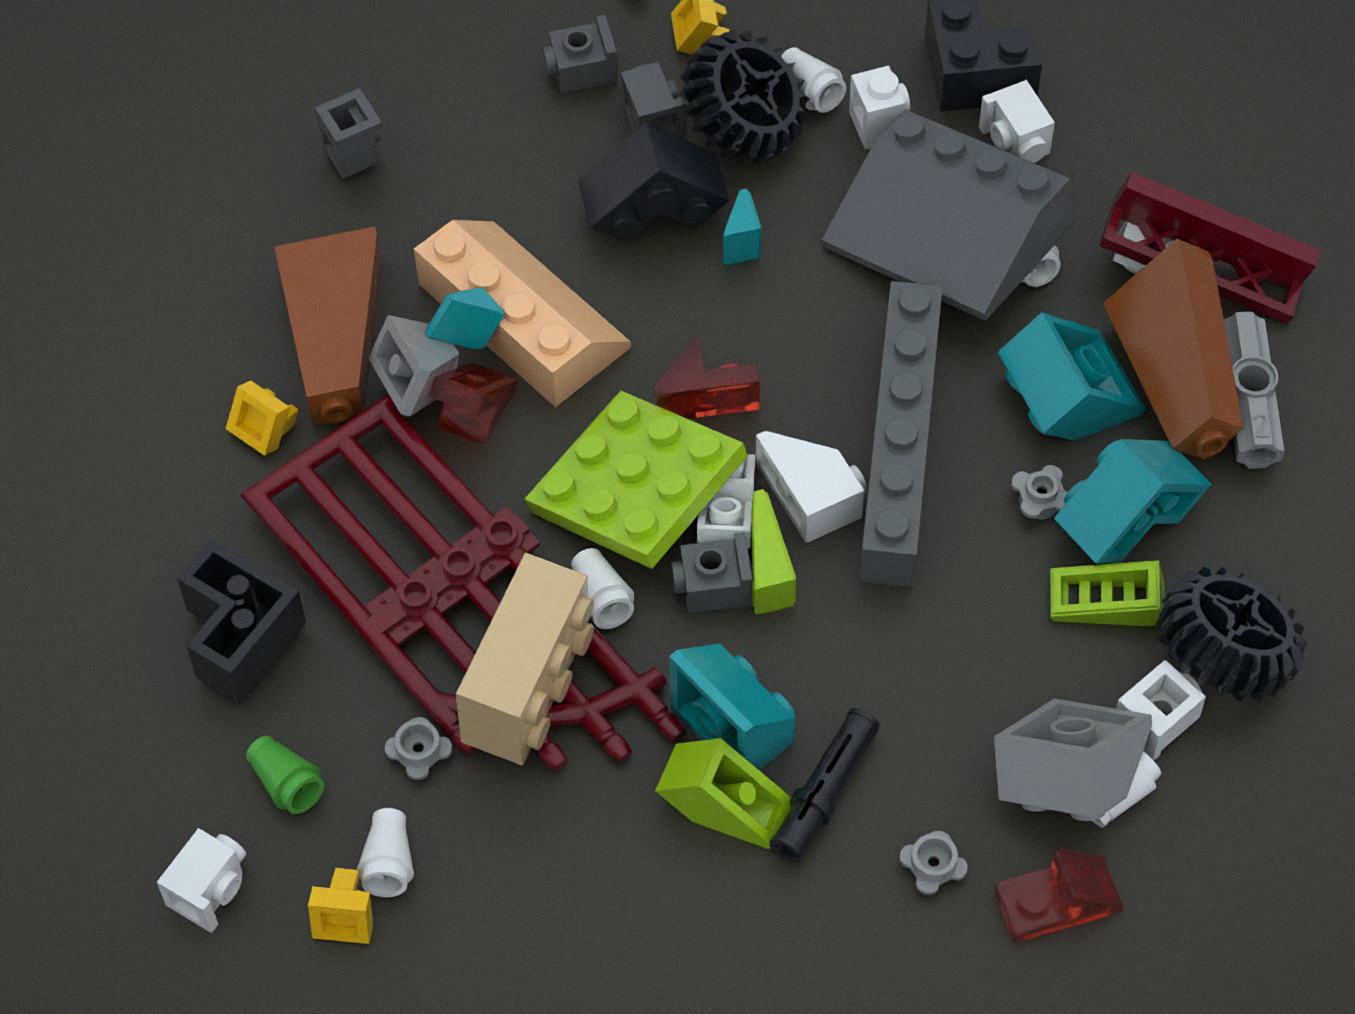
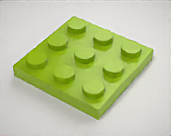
(636, 478)

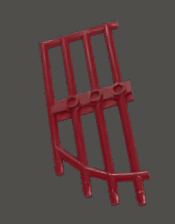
(442, 582)

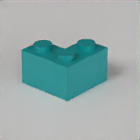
(1128, 494)

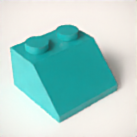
(1069, 378)
(726, 701)

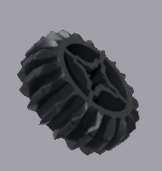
(737, 67)
(1231, 634)

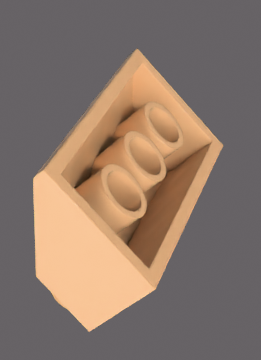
(545, 327)

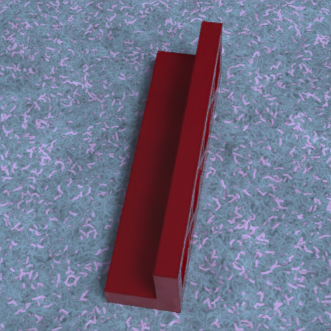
(1250, 248)

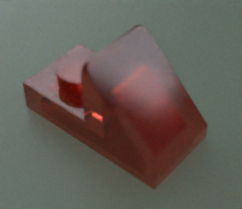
(699, 392)
(472, 400)
(1058, 897)

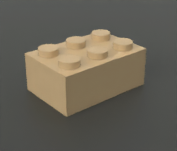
(525, 660)

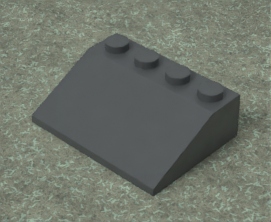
(950, 214)

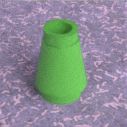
(285, 775)

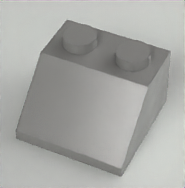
(1071, 758)

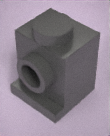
(582, 56)
(653, 100)
(349, 132)
(714, 575)

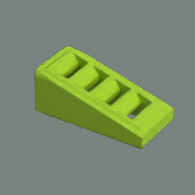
(771, 566)
(1126, 575)

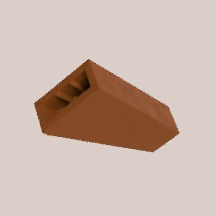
(332, 313)
(1180, 348)

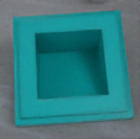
(742, 231)
(466, 319)

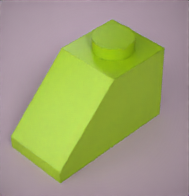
(723, 791)

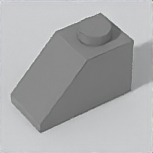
(409, 362)

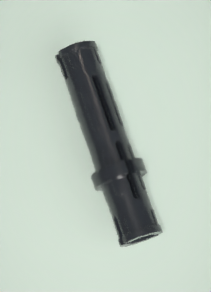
(814, 802)

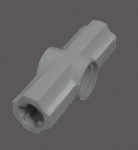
(1261, 438)

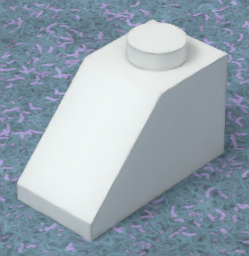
(811, 483)

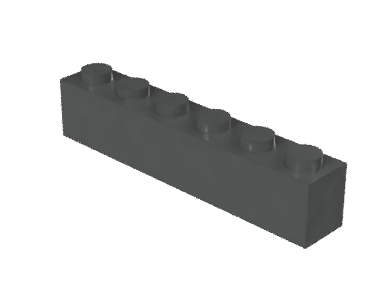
(901, 435)

